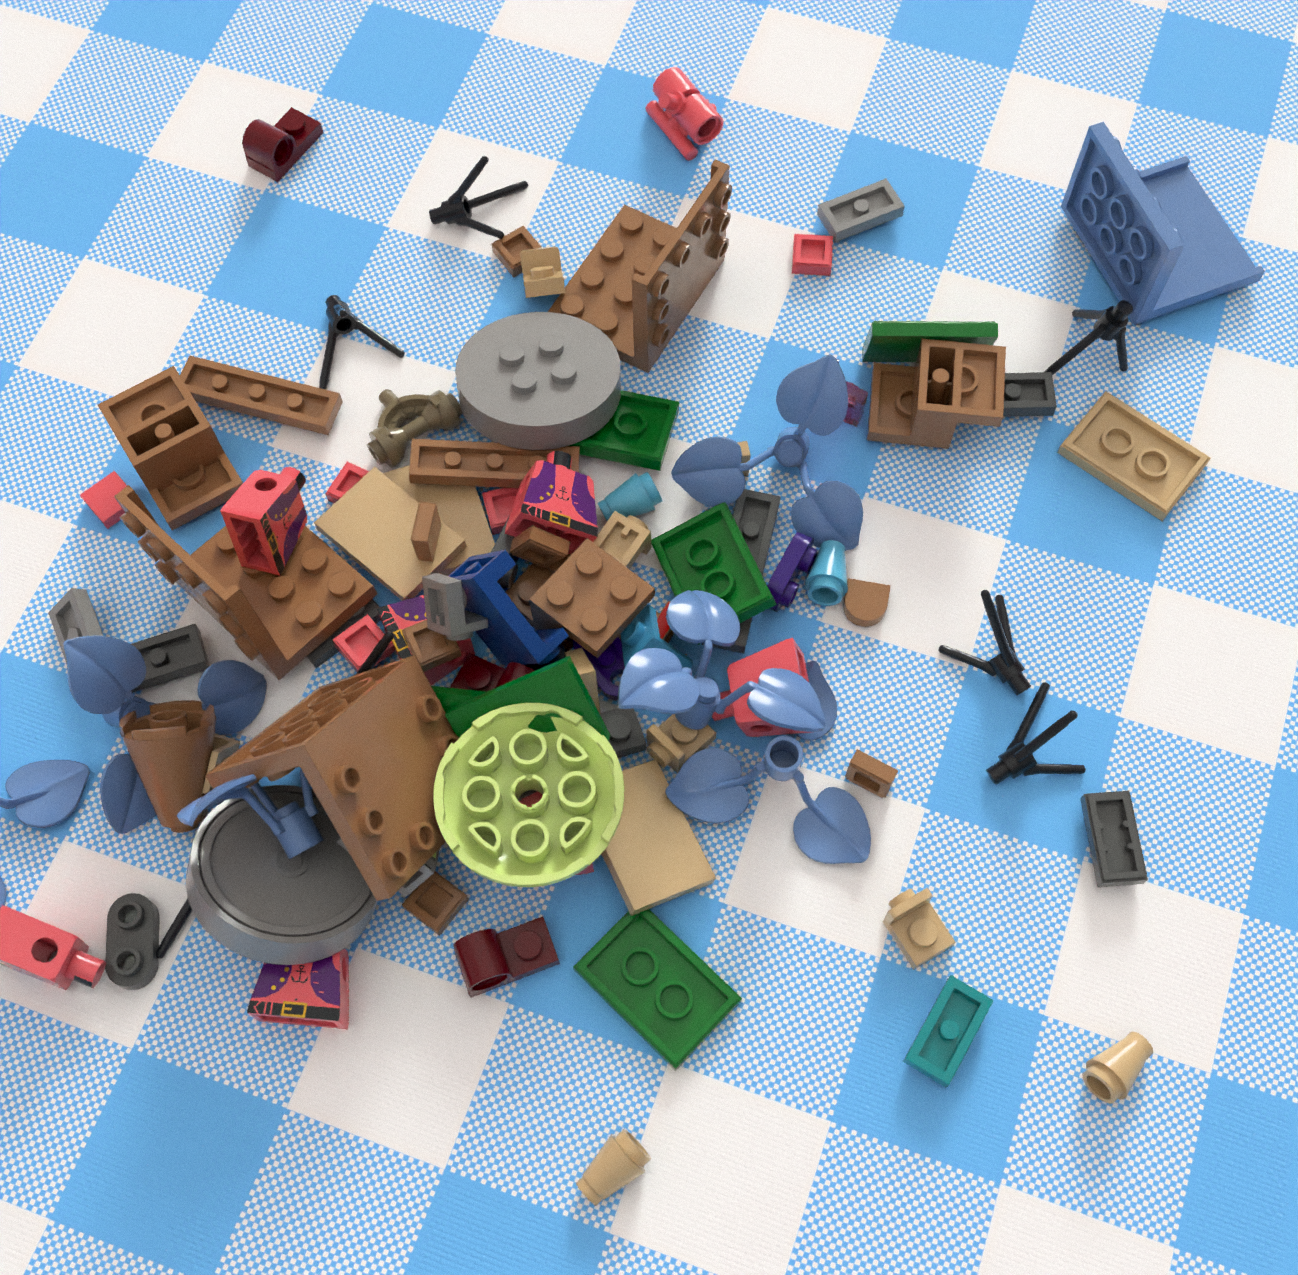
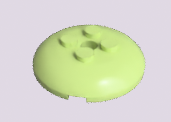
(502, 759)

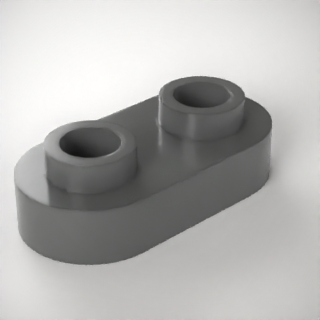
(132, 938)

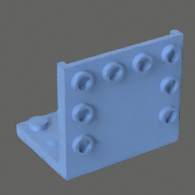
(1152, 230)

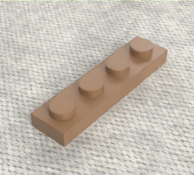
(261, 395)
(475, 463)

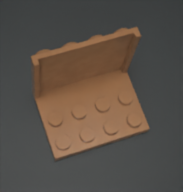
(650, 274)
(266, 613)
(371, 761)

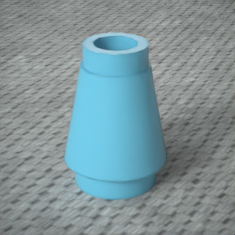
(632, 497)
(828, 575)

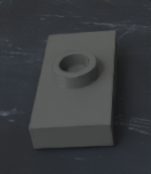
(1113, 839)

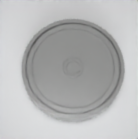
(538, 380)
(272, 904)

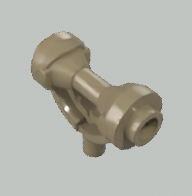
(434, 413)

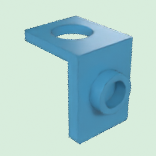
(644, 634)

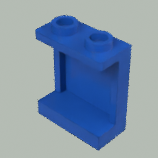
(508, 631)

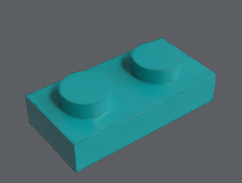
(948, 1031)

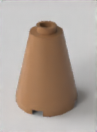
(171, 755)

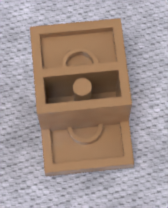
(944, 388)
(172, 447)
(584, 595)

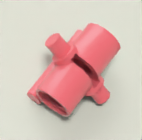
(685, 112)

